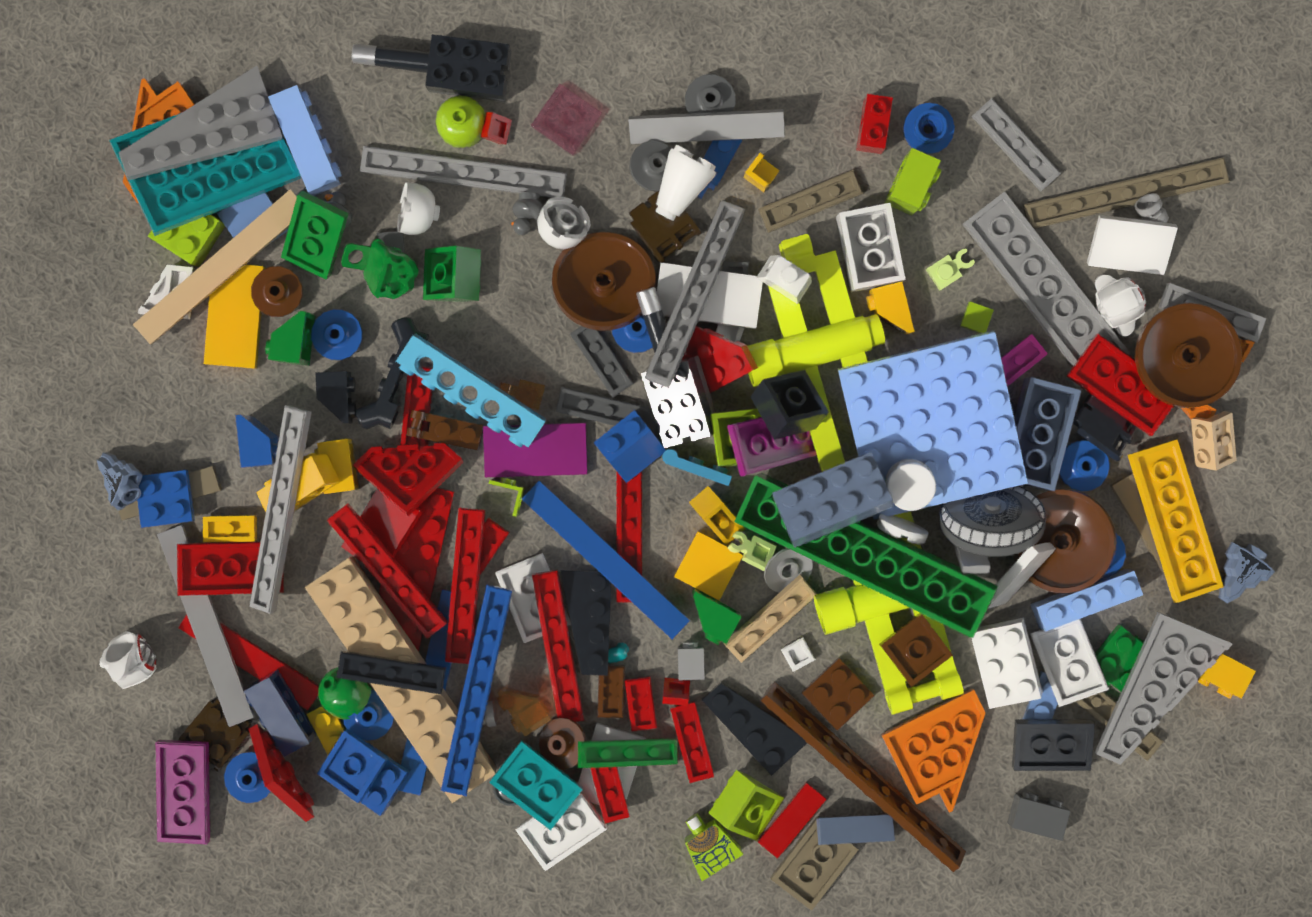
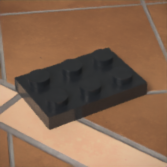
(1053, 744)

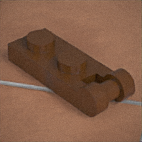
(446, 430)

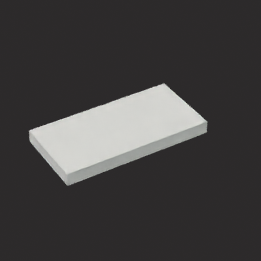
(731, 301)

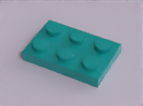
(536, 785)

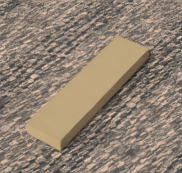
(770, 618)

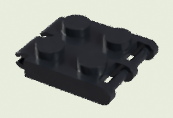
(1103, 427)

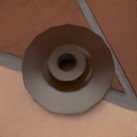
(288, 298)
(568, 734)

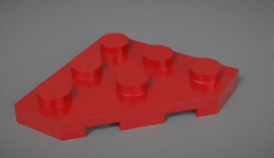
(720, 357)
(408, 472)
(279, 774)

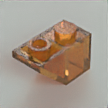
(525, 708)

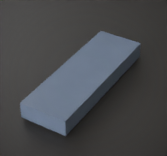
(855, 829)

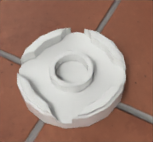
(900, 528)

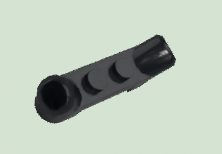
(383, 411)

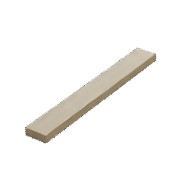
(217, 269)

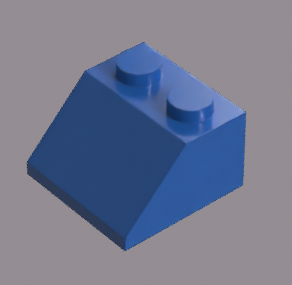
(255, 442)
(630, 446)

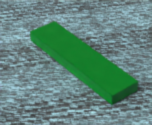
(627, 752)

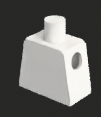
(785, 278)

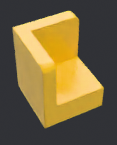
(761, 173)

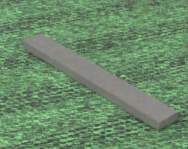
(462, 172)
(694, 294)
(280, 508)
(210, 639)

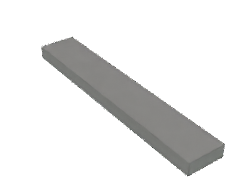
(707, 126)

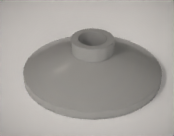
(785, 568)

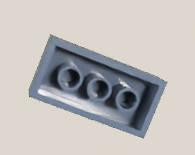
(1043, 429)
(832, 499)

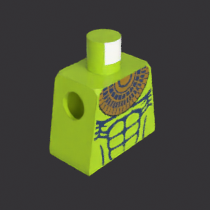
(710, 846)

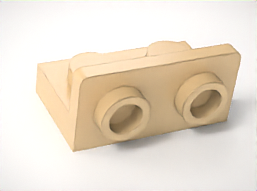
(1214, 441)

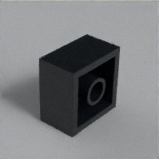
(789, 404)

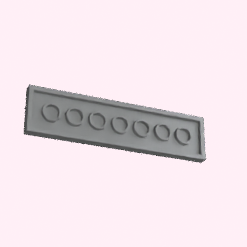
(1038, 278)

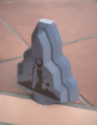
(120, 480)
(1243, 570)

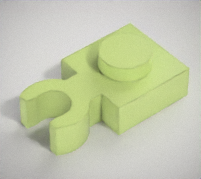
(947, 271)
(756, 551)

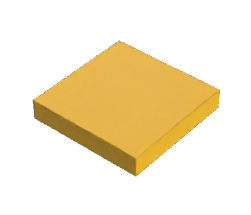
(708, 566)

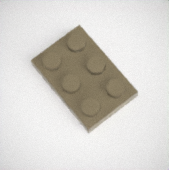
(812, 867)

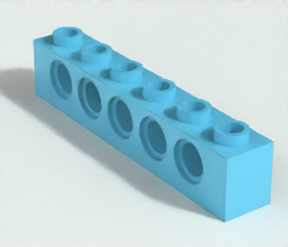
(410, 364)

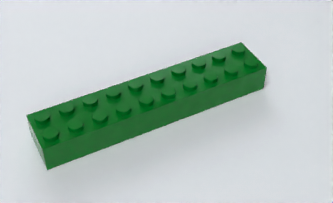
(879, 563)

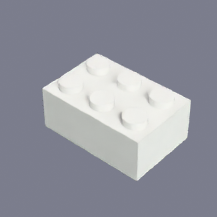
(870, 247)
(1007, 663)

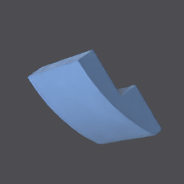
(242, 214)

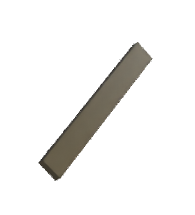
(1126, 193)

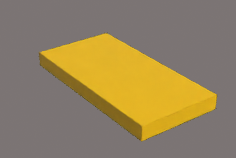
(233, 322)

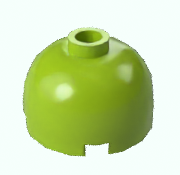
(460, 121)

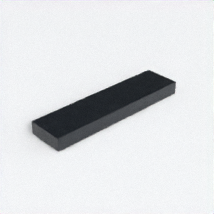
(391, 672)

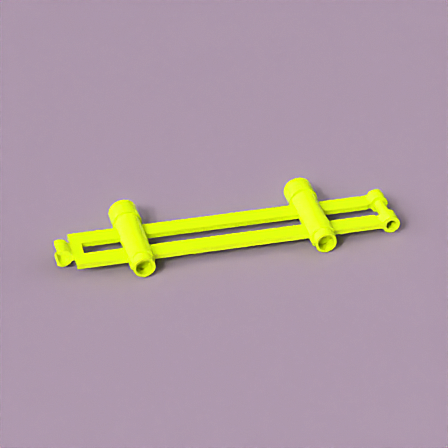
(799, 350)

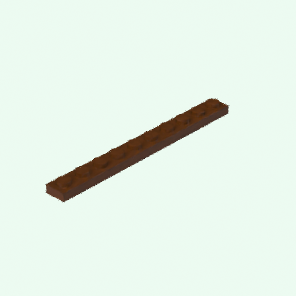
(863, 776)

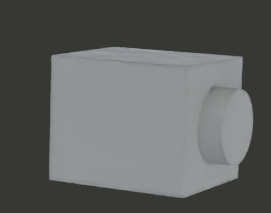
(691, 661)

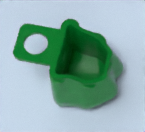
(385, 268)

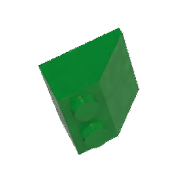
(452, 274)
(292, 340)
(715, 617)

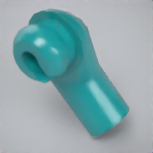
(618, 653)

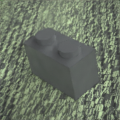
(1039, 816)

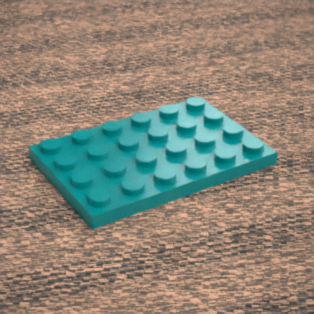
(208, 185)

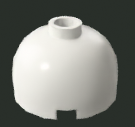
(417, 209)
(562, 223)

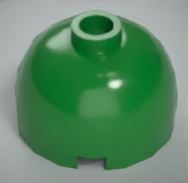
(342, 696)

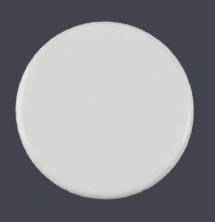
(910, 484)

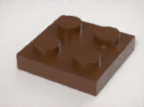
(916, 649)
(837, 694)

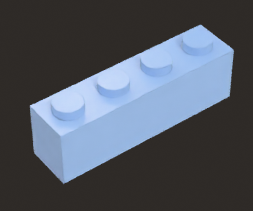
(304, 140)
(1073, 606)

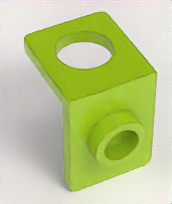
(511, 484)

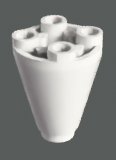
(682, 182)

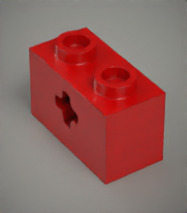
(874, 123)

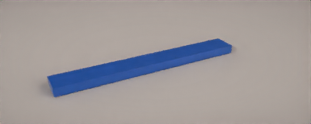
(605, 560)
(435, 656)
(476, 690)

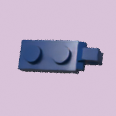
(720, 155)

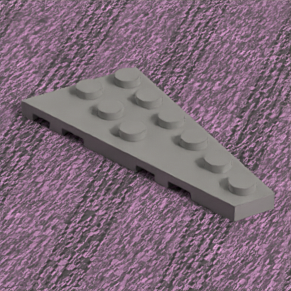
(220, 124)
(1161, 676)

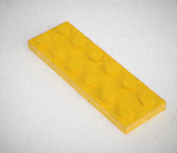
(1175, 521)

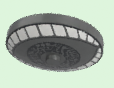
(994, 522)

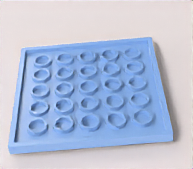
(941, 409)

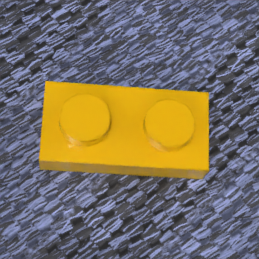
(230, 528)
(326, 727)

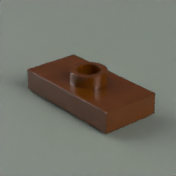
(611, 693)

